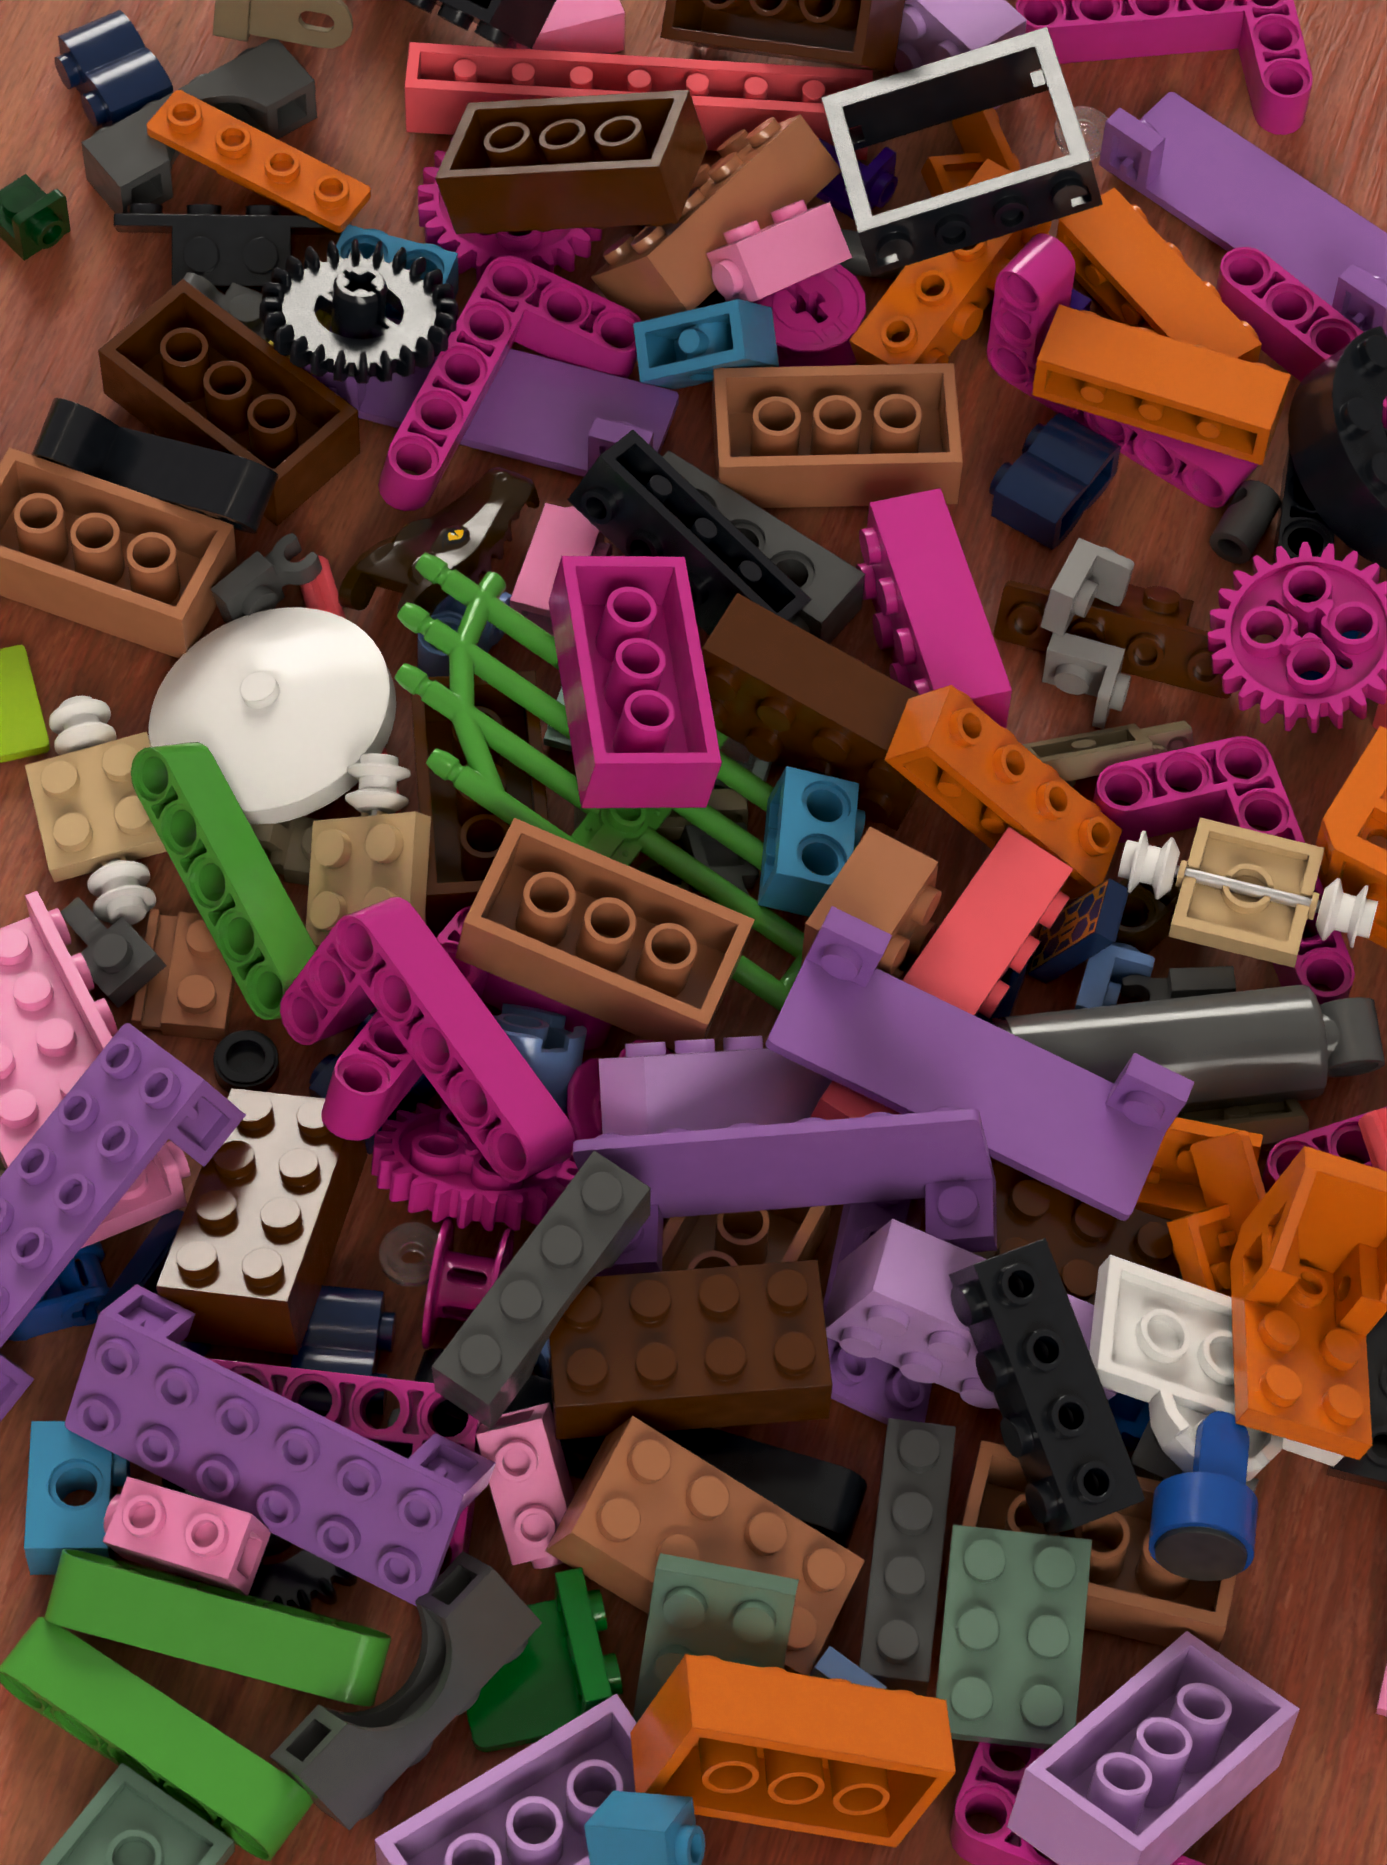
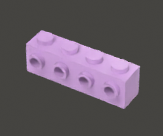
(704, 1087)

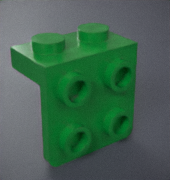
(555, 1674)

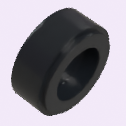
(246, 1061)

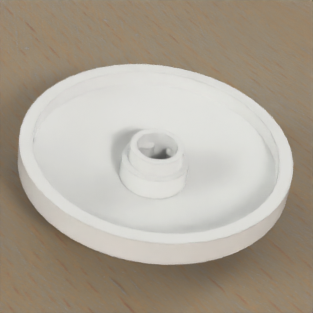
(280, 707)

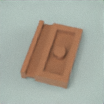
(196, 986)

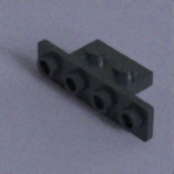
(223, 246)

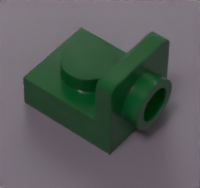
(31, 217)

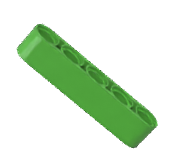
(224, 870)
(217, 1627)
(154, 1738)

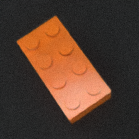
(794, 1750)

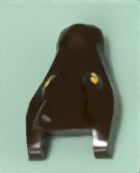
(459, 534)

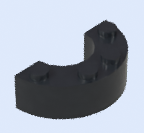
(1343, 445)

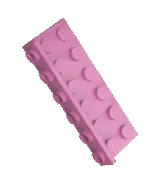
(49, 1041)

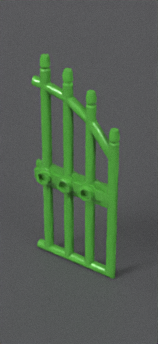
(608, 831)

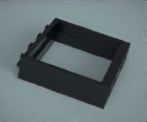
(945, 93)

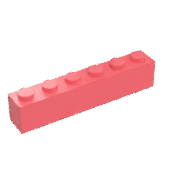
(978, 943)

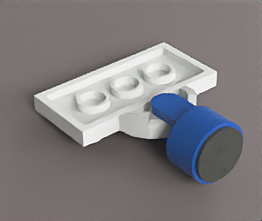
(1175, 1352)

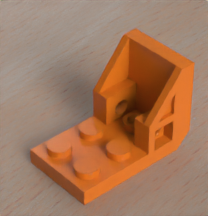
(1357, 833)
(1306, 1298)

